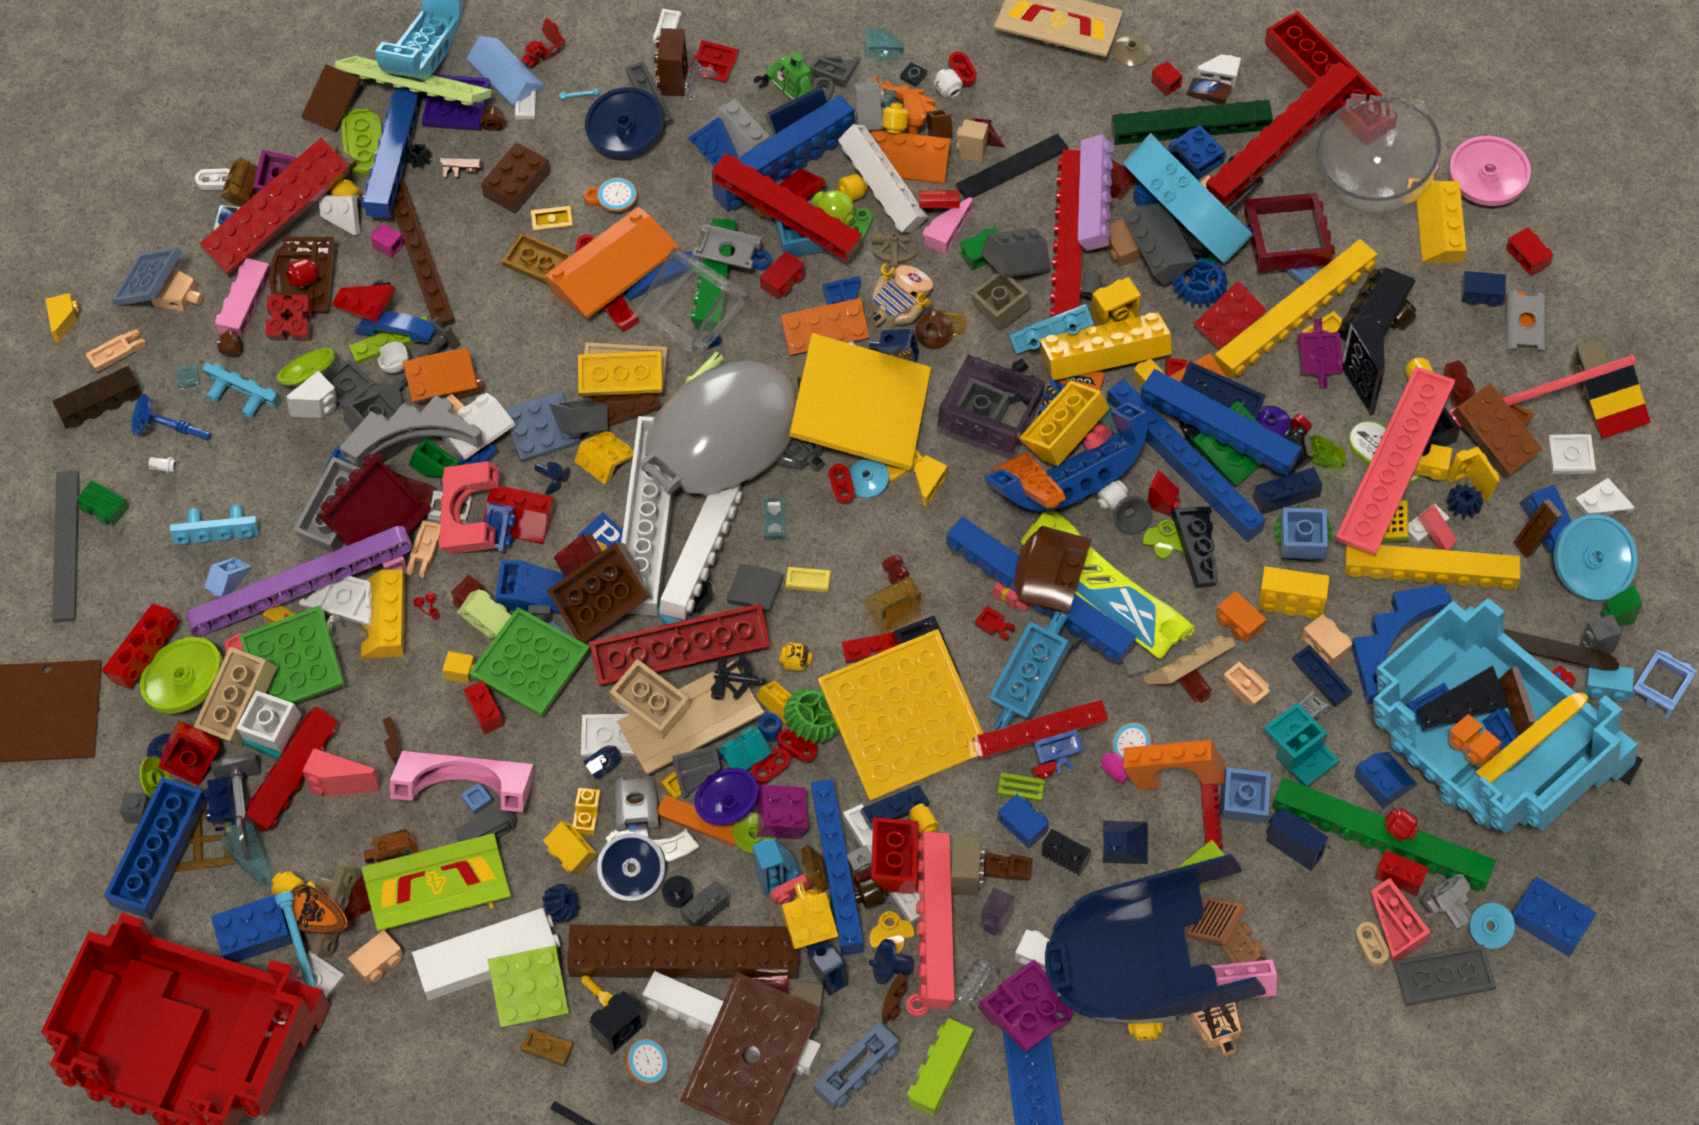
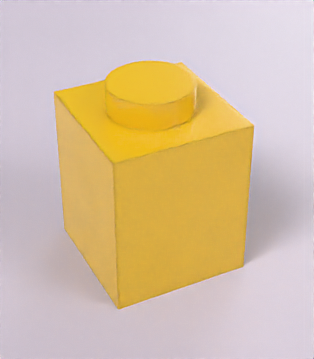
(1143, 370)
(458, 667)

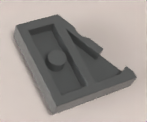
(834, 68)
(694, 767)

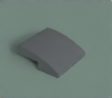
(754, 586)

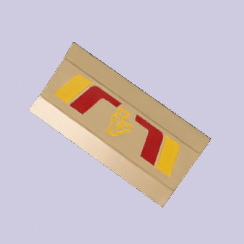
(1062, 23)

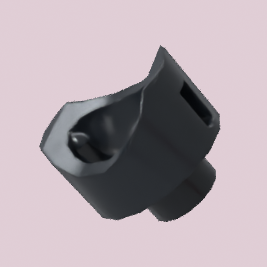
(677, 891)

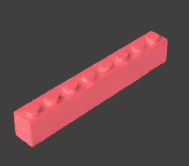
(935, 921)

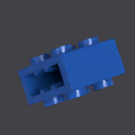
(1201, 149)

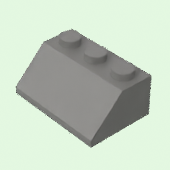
(741, 127)

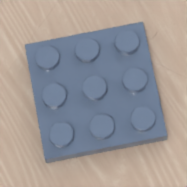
(147, 276)
(536, 428)

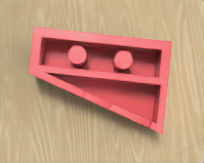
(1398, 921)

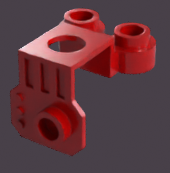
(537, 49)

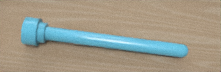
(285, 901)

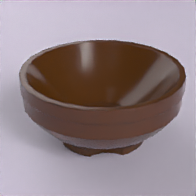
(943, 334)

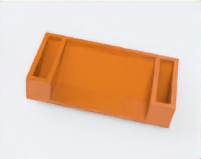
(611, 263)

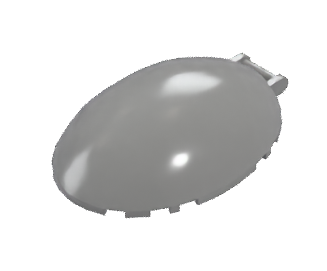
(721, 428)

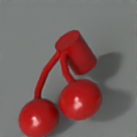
(430, 598)

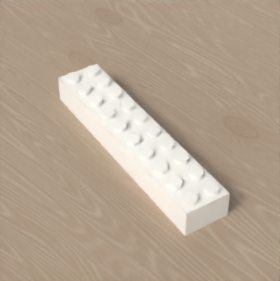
(647, 522)

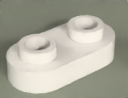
(215, 178)

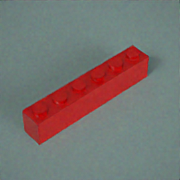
(1030, 731)
(288, 769)

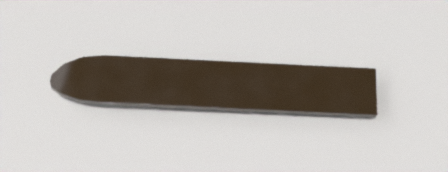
(1564, 651)

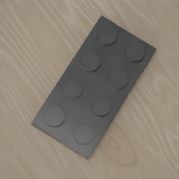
(1444, 975)

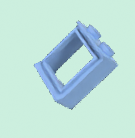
(1667, 661)

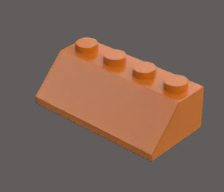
(915, 156)

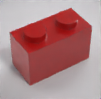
(1529, 251)
(782, 275)
(483, 707)
(1403, 872)

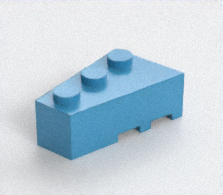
(774, 864)

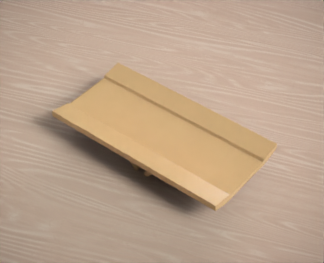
(698, 726)

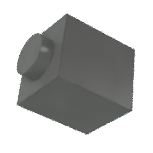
(133, 806)

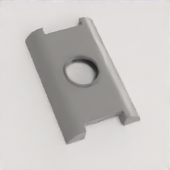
(717, 237)
(1517, 333)
(640, 812)

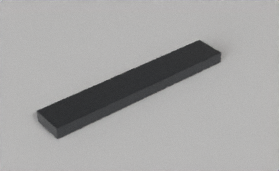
(1012, 167)

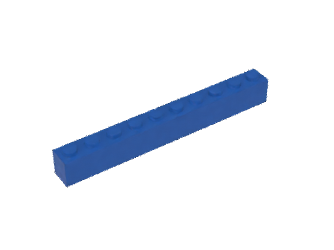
(1192, 466)
(1000, 562)

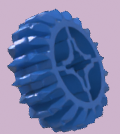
(1198, 289)

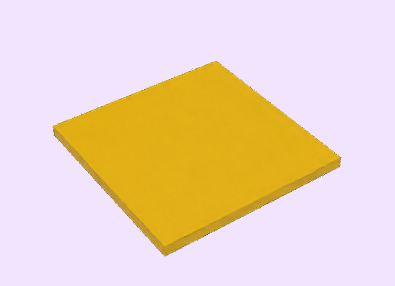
(860, 401)

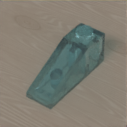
(257, 866)

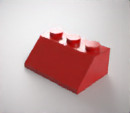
(531, 509)
(894, 854)

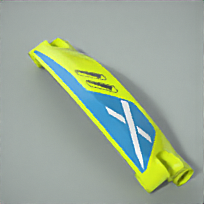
(1119, 598)

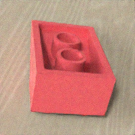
(338, 776)

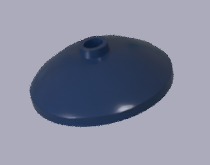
(626, 850)

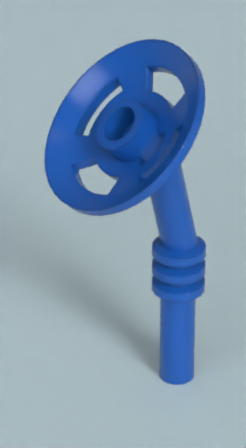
(142, 417)

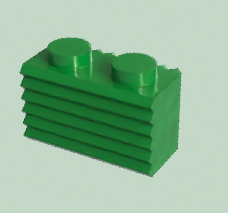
(102, 503)

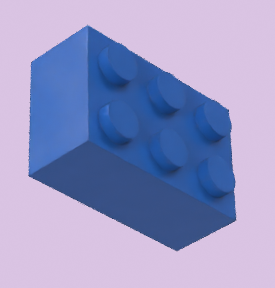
(1553, 916)
(251, 929)

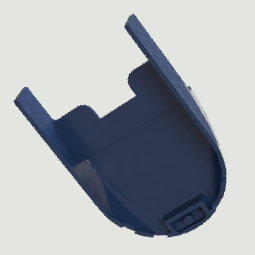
(1127, 953)

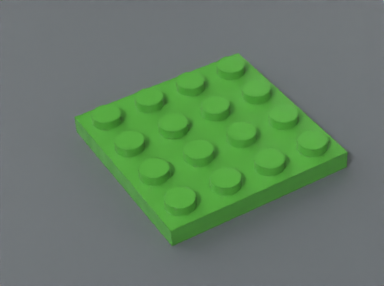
(301, 652)
(529, 662)

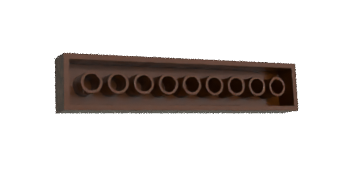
(681, 951)

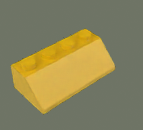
(1441, 223)
(1065, 422)
(388, 616)

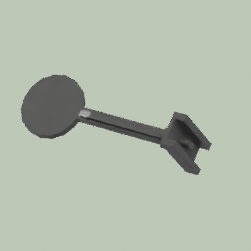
(443, 336)
(237, 769)

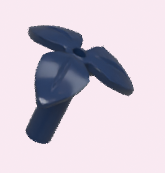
(554, 472)

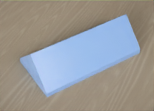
(503, 69)

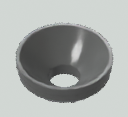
(1138, 520)

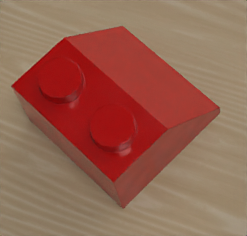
(188, 752)

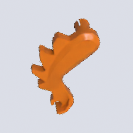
(914, 102)

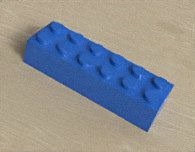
(155, 848)

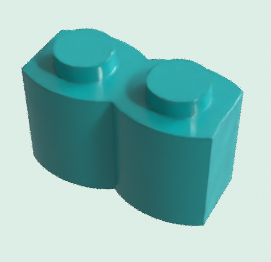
(745, 750)

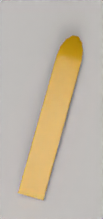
(1532, 737)

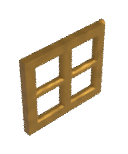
(197, 842)

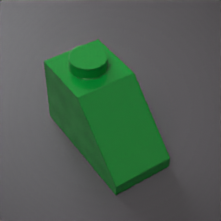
(431, 459)
(1623, 606)

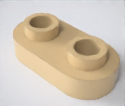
(1372, 945)

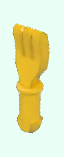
(603, 996)

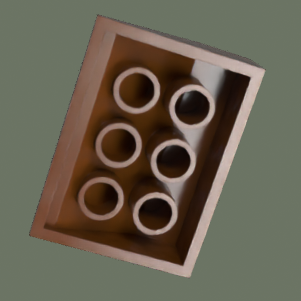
(599, 592)

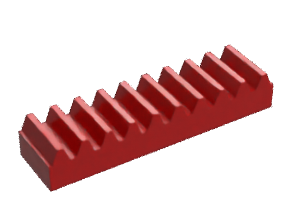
(1211, 814)

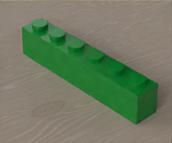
(709, 292)

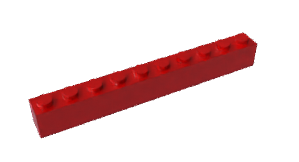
(1282, 133)
(1068, 249)

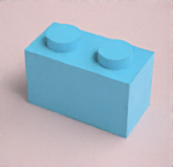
(1613, 684)

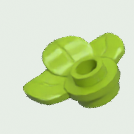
(1162, 541)

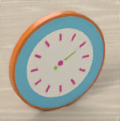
(617, 194)
(1131, 735)
(646, 1061)

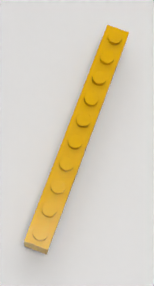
(1295, 309)

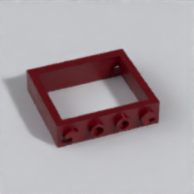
(1295, 258)

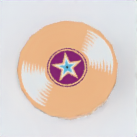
(913, 279)

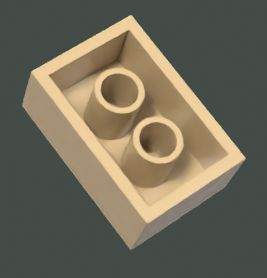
(649, 699)

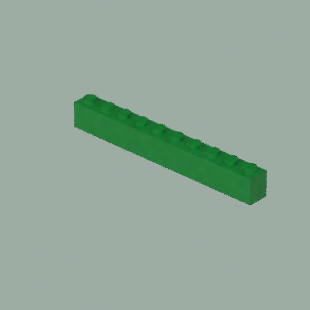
(1369, 830)

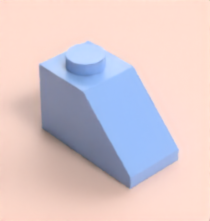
(226, 576)

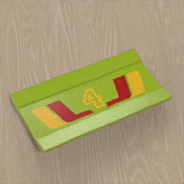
(435, 882)

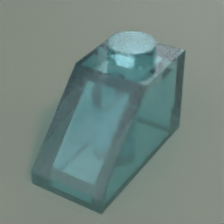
(882, 44)

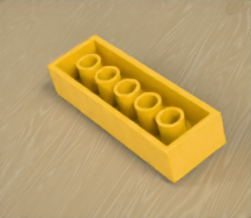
(1105, 346)

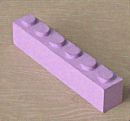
(1095, 192)

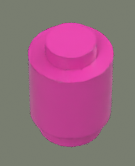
(1113, 766)

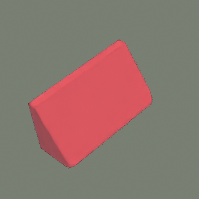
(1437, 528)

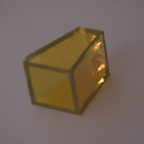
(895, 605)

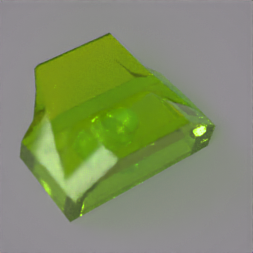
(1327, 453)

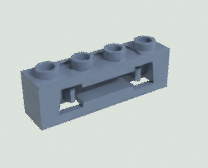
(882, 1047)

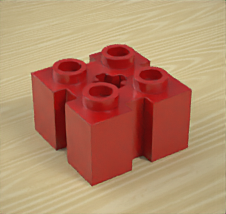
(298, 326)

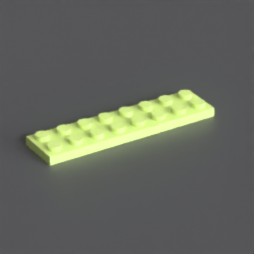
(434, 85)

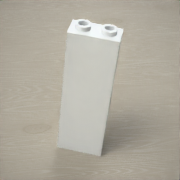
(464, 960)

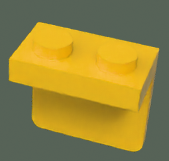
(602, 454)
(1477, 468)

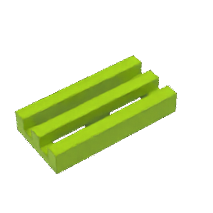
(1021, 779)

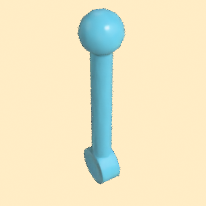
(563, 95)

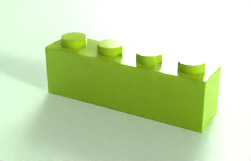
(940, 1067)

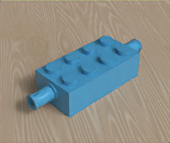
(1030, 671)

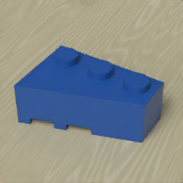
(1532, 503)

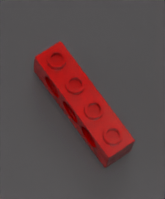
(141, 645)

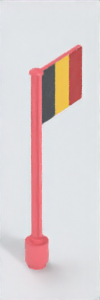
(1611, 392)

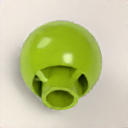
(836, 205)

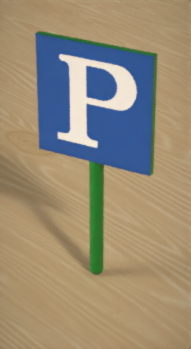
(603, 530)

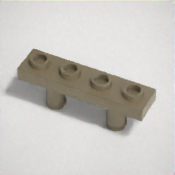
(339, 891)

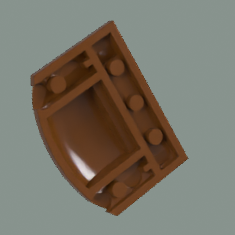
(315, 249)
(1051, 568)

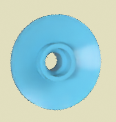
(872, 485)
(1502, 928)

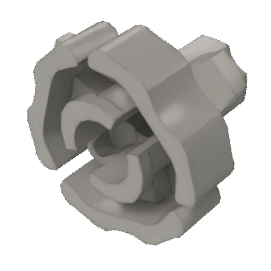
(1449, 897)

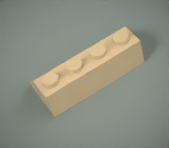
(231, 693)

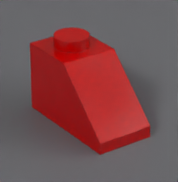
(1163, 494)

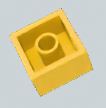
(1115, 302)

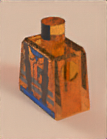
(391, 846)

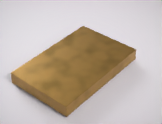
(533, 257)

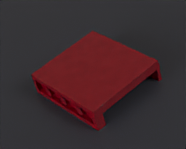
(371, 504)

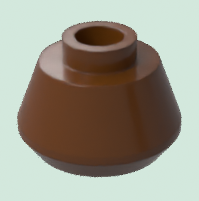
(492, 119)
(229, 344)

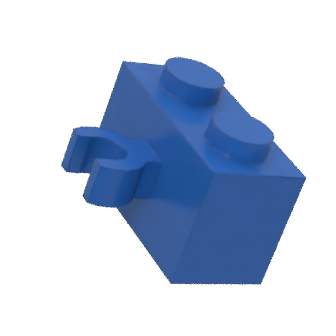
(1058, 748)

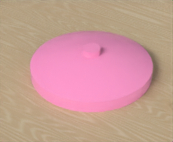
(1490, 170)

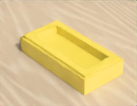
(808, 579)

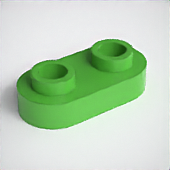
(862, 224)

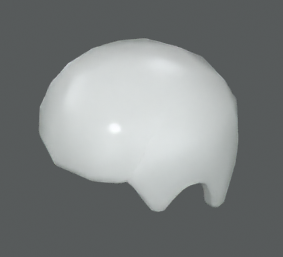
(392, 354)

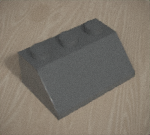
(1017, 252)
(379, 404)

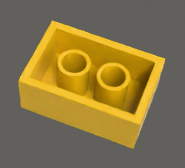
(1293, 592)

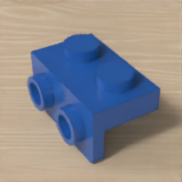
(502, 519)

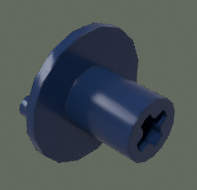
(888, 962)

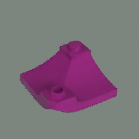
(1026, 1007)

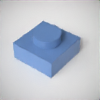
(476, 798)

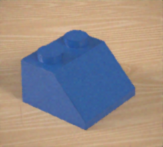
(1384, 778)

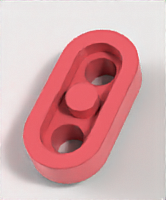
(1097, 436)
(784, 893)

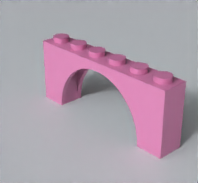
(418, 770)

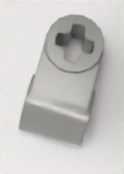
(1315, 706)

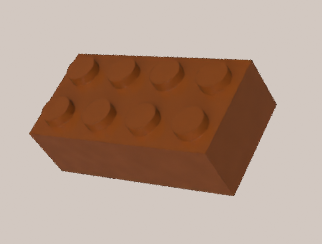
(1497, 430)

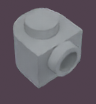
(860, 859)

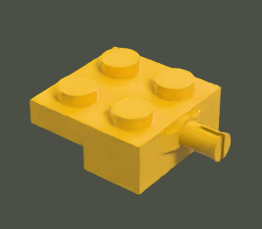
(808, 918)

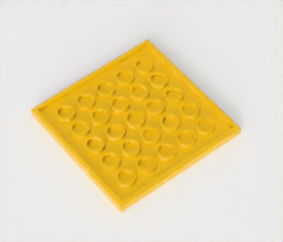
(902, 714)

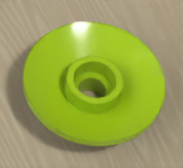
(151, 774)
(742, 830)

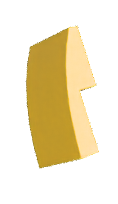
(586, 811)

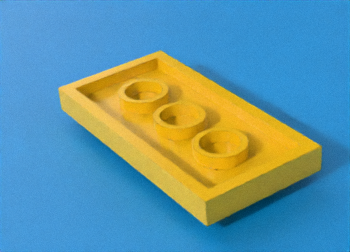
(620, 373)

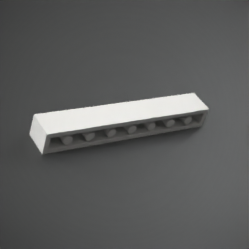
(699, 552)
(701, 1011)

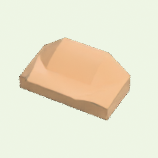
(1246, 684)

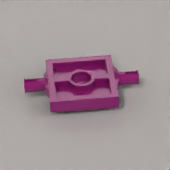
(1320, 353)

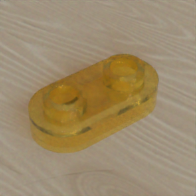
(955, 318)

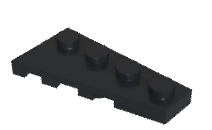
(1195, 536)
(1473, 697)

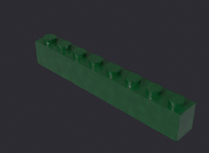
(1174, 123)

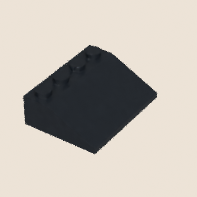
(1364, 360)

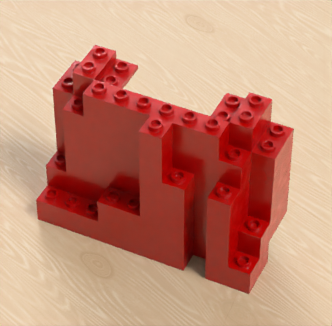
(177, 1028)

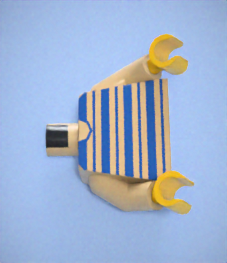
(893, 303)

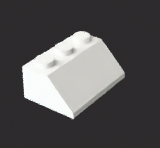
(488, 417)

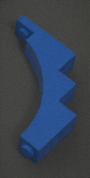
(1409, 608)

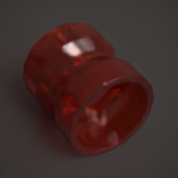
(894, 567)

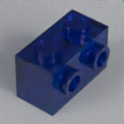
(221, 803)

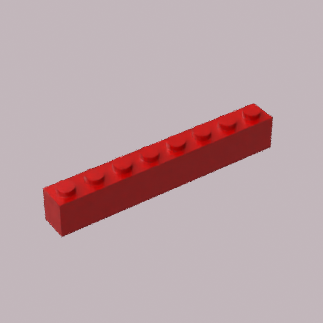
(786, 207)

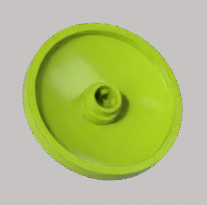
(180, 675)

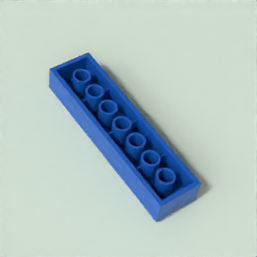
(794, 146)

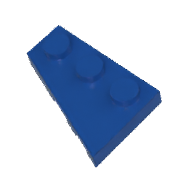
(714, 141)

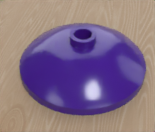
(726, 796)

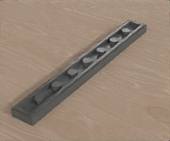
(65, 546)

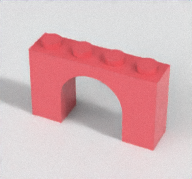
(457, 486)

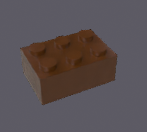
(671, 61)
(515, 177)

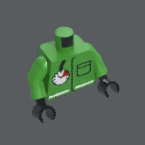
(789, 76)

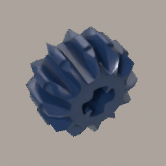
(1465, 501)
(560, 903)

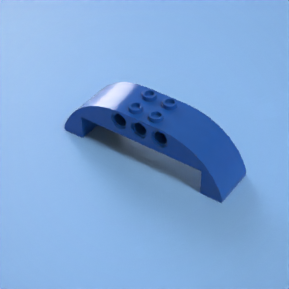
(1088, 470)

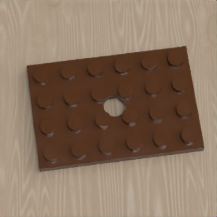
(758, 1018)

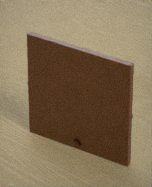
(49, 712)

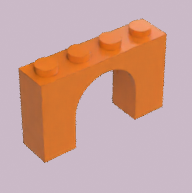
(1145, 762)

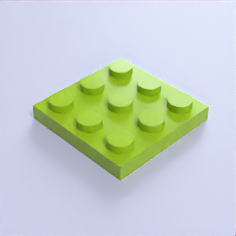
(528, 986)

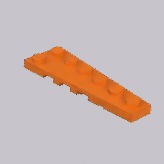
(1034, 480)

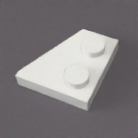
(341, 211)
(1603, 499)

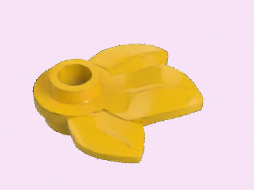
(897, 932)

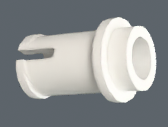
(160, 464)

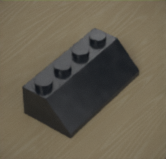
(1380, 295)

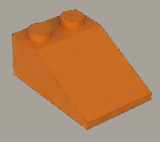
(440, 375)

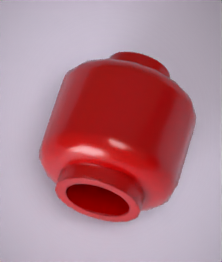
(302, 273)
(1401, 824)

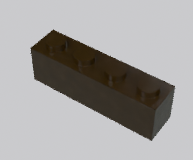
(97, 397)

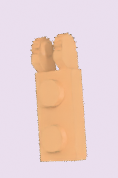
(115, 350)
(424, 548)

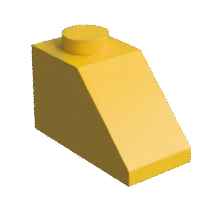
(61, 314)
(929, 478)

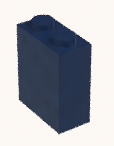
(1296, 838)

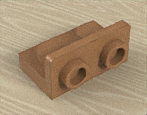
(1242, 945)

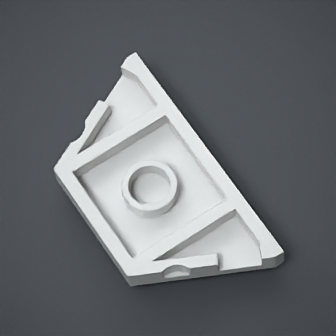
(347, 597)

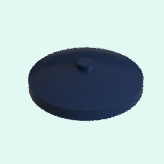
(624, 122)

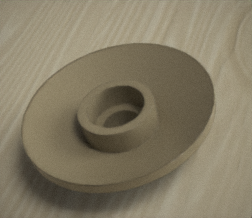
(1131, 55)

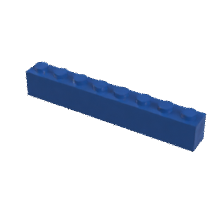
(392, 153)
(1220, 422)
(837, 867)

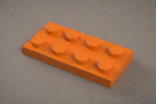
(838, 321)

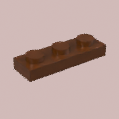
(1537, 528)
(1517, 700)

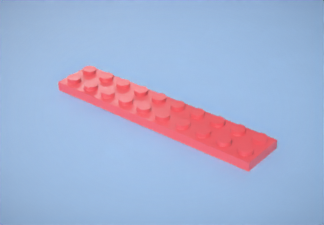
(1395, 461)

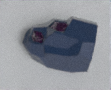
(602, 761)

